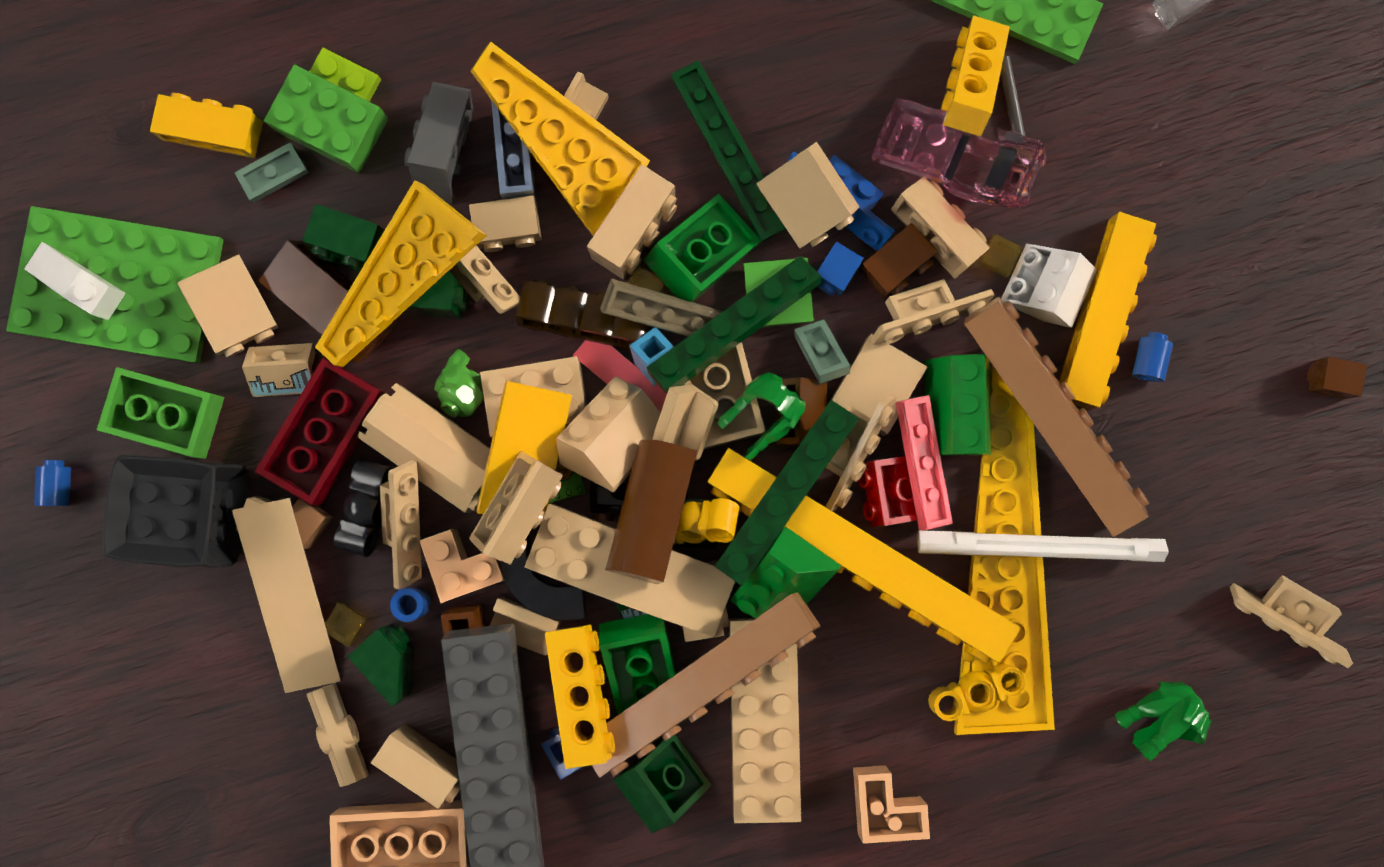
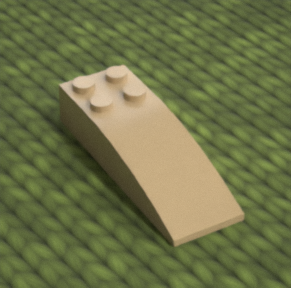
(577, 552)

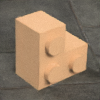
(453, 571)
(882, 816)

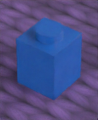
(838, 269)

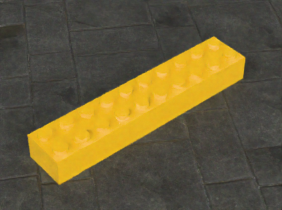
(875, 564)

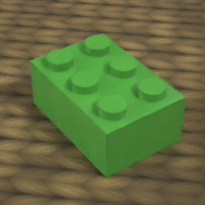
(326, 119)
(160, 413)

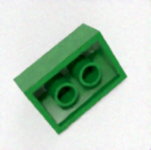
(960, 403)
(786, 568)

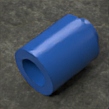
(1153, 358)
(52, 484)
(410, 603)

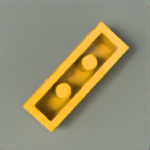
(206, 125)

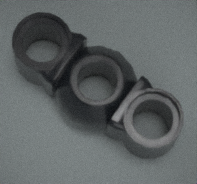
(362, 508)

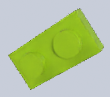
(345, 74)

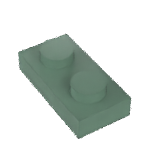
(271, 172)
(822, 351)

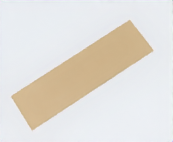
(286, 595)

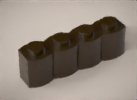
(573, 315)

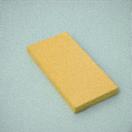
(526, 422)

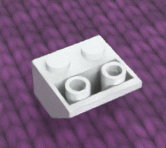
(1050, 284)

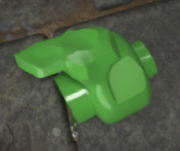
(459, 387)

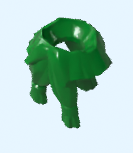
(770, 388)
(1179, 714)

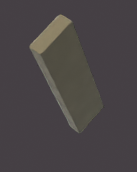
(655, 308)

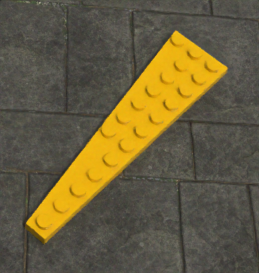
(1011, 583)

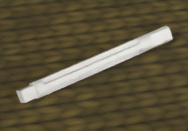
(1041, 546)

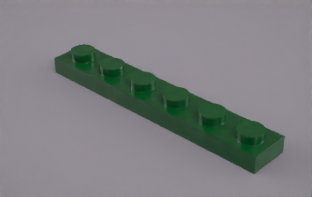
(727, 147)
(734, 324)
(786, 492)

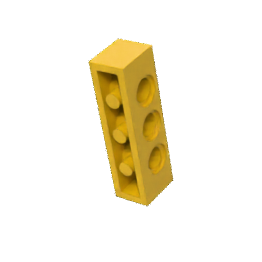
(976, 75)
(576, 747)

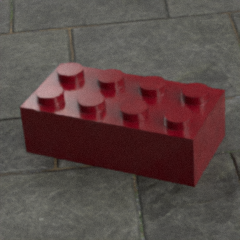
(319, 433)

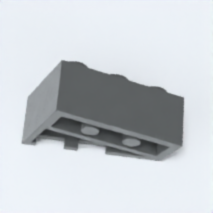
(439, 138)

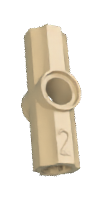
(337, 734)

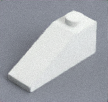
(74, 282)

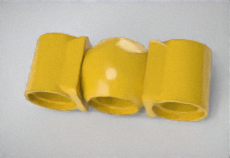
(708, 521)
(992, 686)

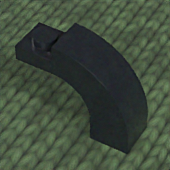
(540, 596)

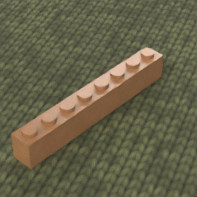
(1056, 416)
(709, 680)

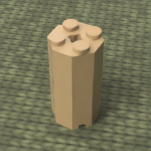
(446, 454)

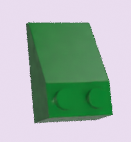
(701, 249)
(635, 657)

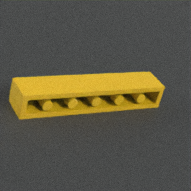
(1106, 309)

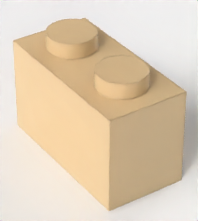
(507, 222)

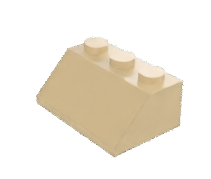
(941, 225)
(607, 434)
(516, 509)

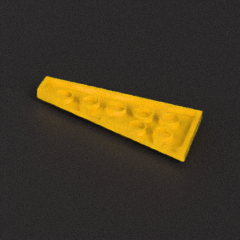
(572, 147)
(409, 258)

